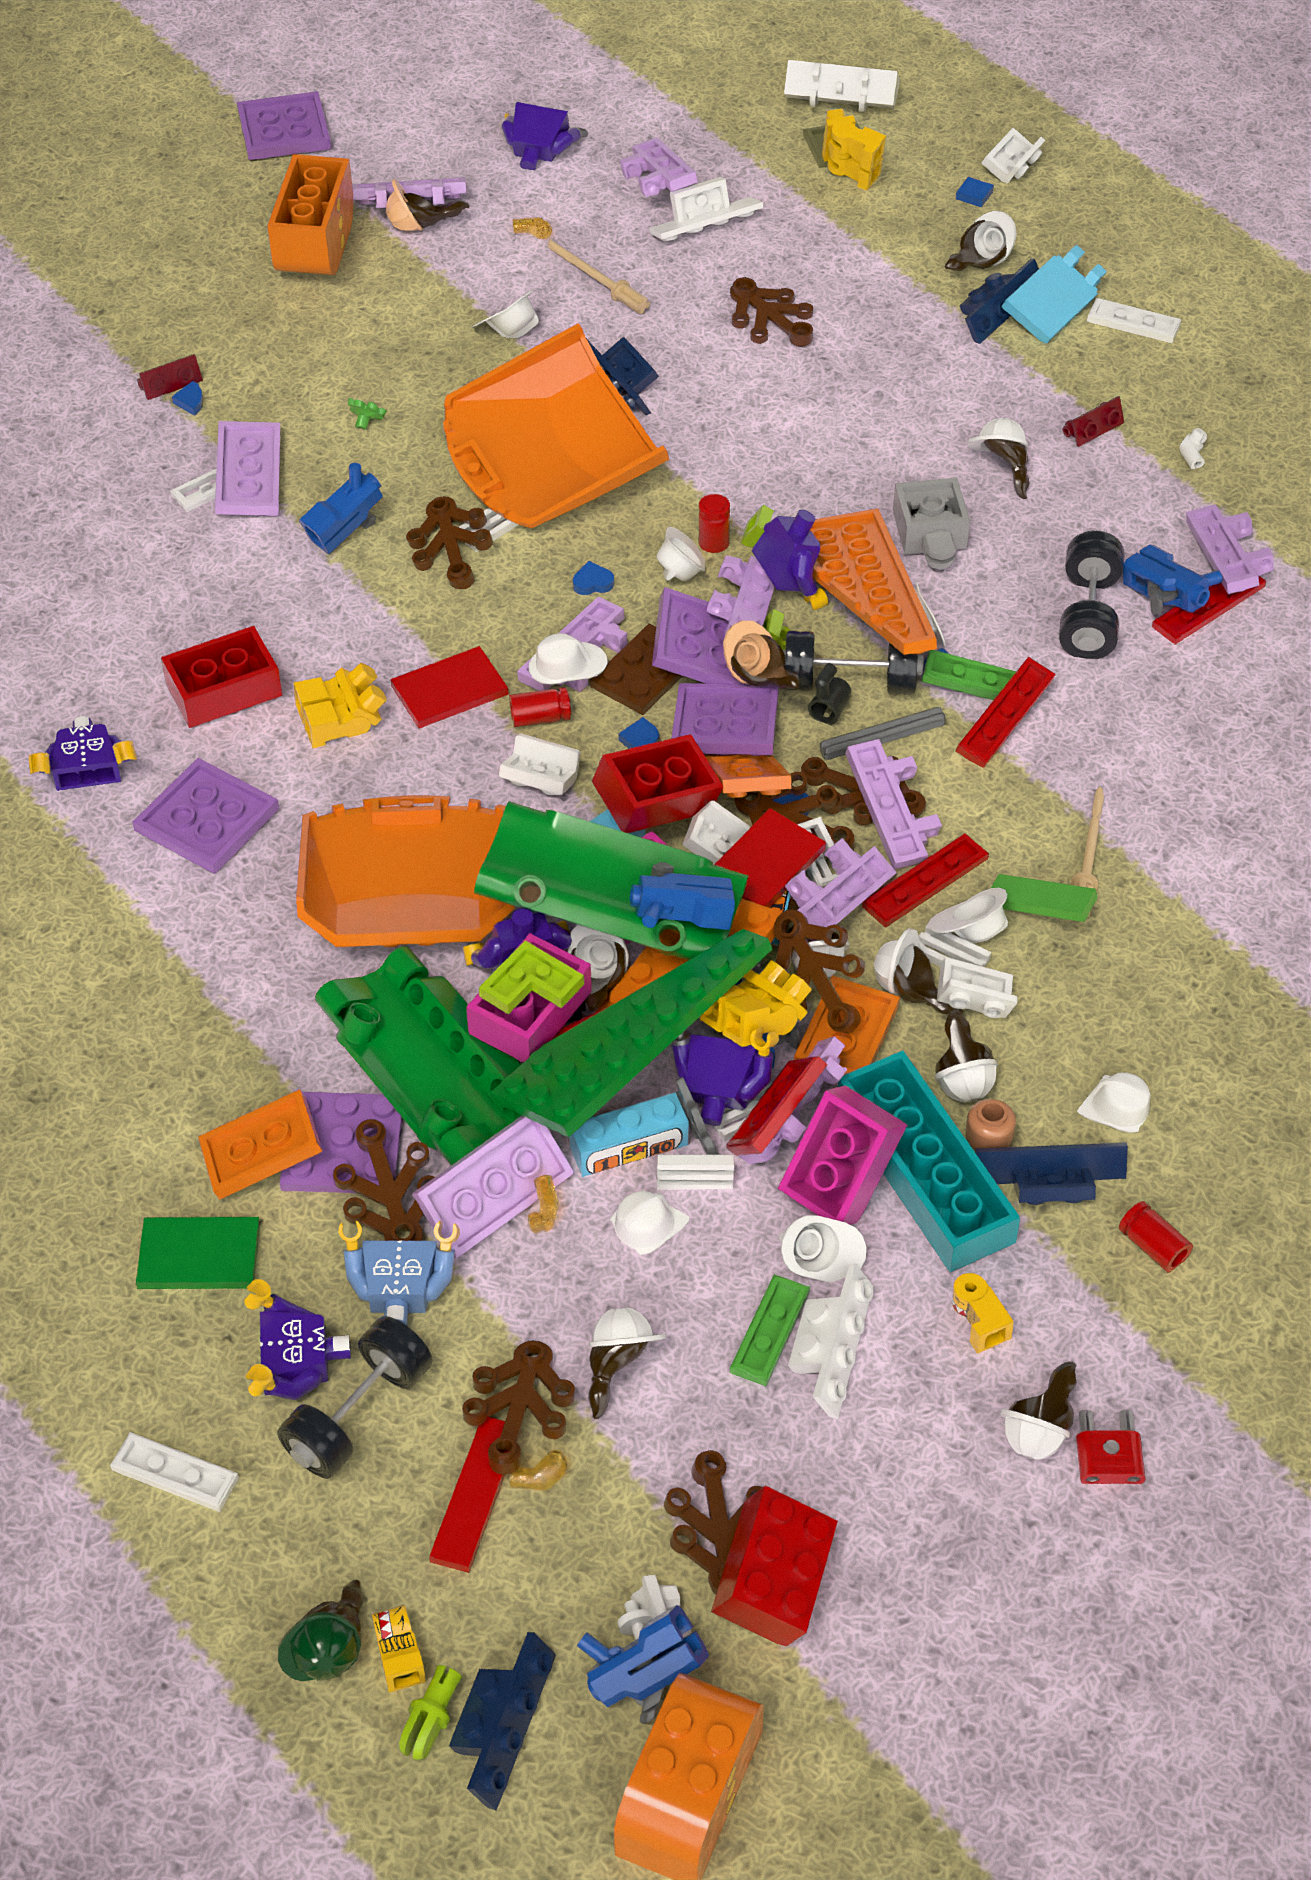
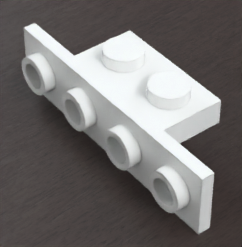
(701, 206)
(830, 1339)

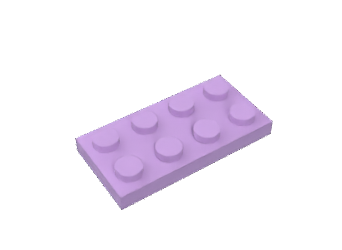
(248, 468)
(492, 1182)

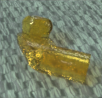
(535, 226)
(548, 1207)
(543, 1475)

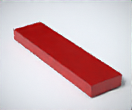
(1180, 624)
(1005, 712)
(925, 880)
(470, 1503)

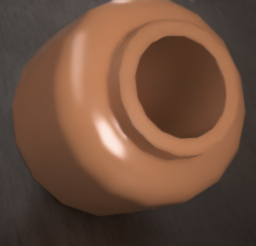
(990, 1124)

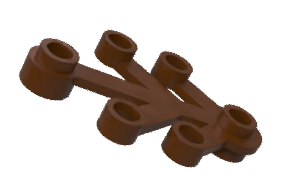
(746, 292)
(443, 512)
(824, 774)
(794, 809)
(813, 962)
(388, 1192)
(519, 1398)
(717, 1528)

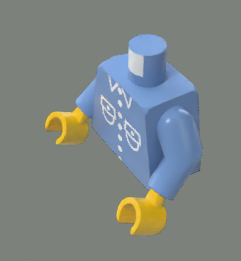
(399, 1274)

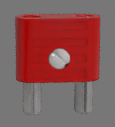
(1110, 1454)

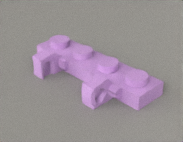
(665, 168)
(428, 189)
(1220, 544)
(752, 596)
(594, 625)
(879, 784)
(856, 881)
(792, 1129)

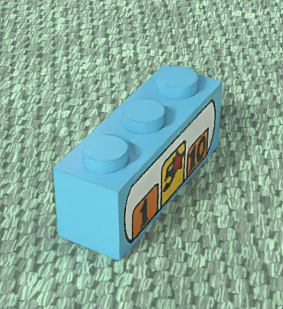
(630, 1134)

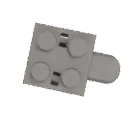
(932, 519)

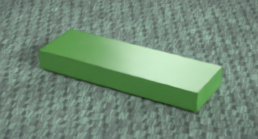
(965, 675)
(1046, 897)
(769, 1330)

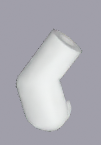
(1191, 447)

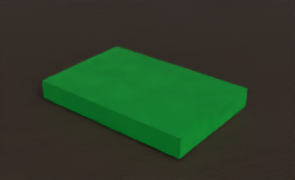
(198, 1252)

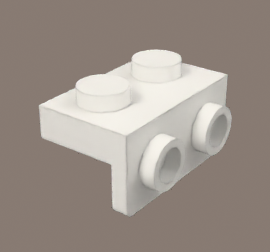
(1010, 156)
(541, 765)
(713, 832)
(975, 988)

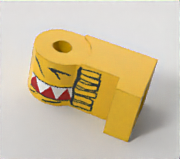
(983, 1310)
(398, 1649)

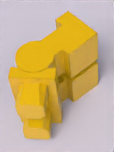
(852, 150)
(339, 705)
(759, 1003)

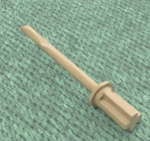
(619, 290)
(1086, 878)

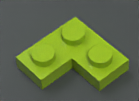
(529, 971)

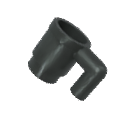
(829, 692)

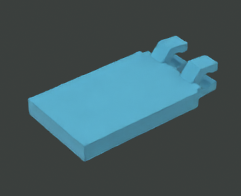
(1054, 295)

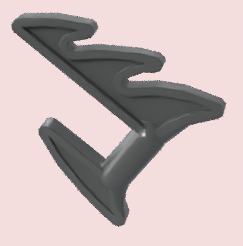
(695, 1120)

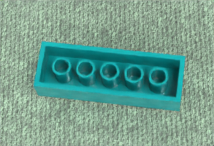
(936, 1167)

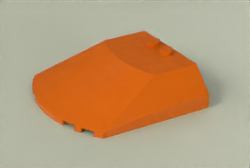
(546, 432)
(397, 872)

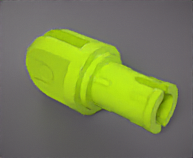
(429, 1714)

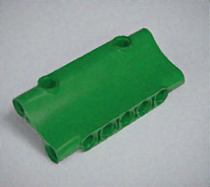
(589, 875)
(419, 1053)

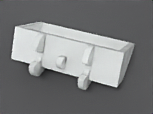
(841, 84)

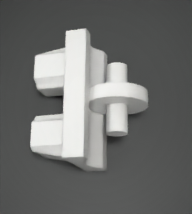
(647, 1604)

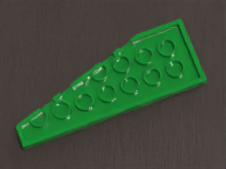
(594, 1060)

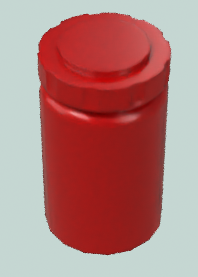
(714, 523)
(540, 707)
(1155, 1236)

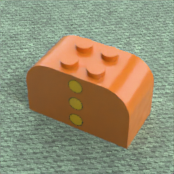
(312, 215)
(687, 1778)

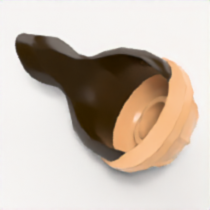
(414, 212)
(756, 657)

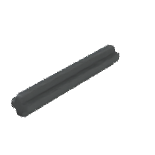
(884, 732)

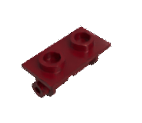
(169, 377)
(1095, 422)

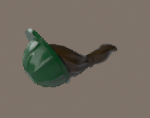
(325, 1639)

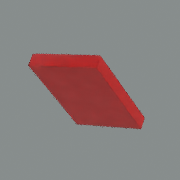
(449, 687)
(771, 856)
(776, 1106)

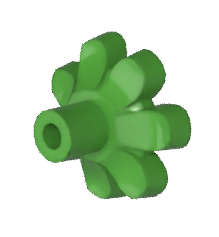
(365, 412)

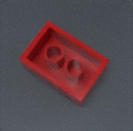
(221, 676)
(656, 783)
(775, 1566)

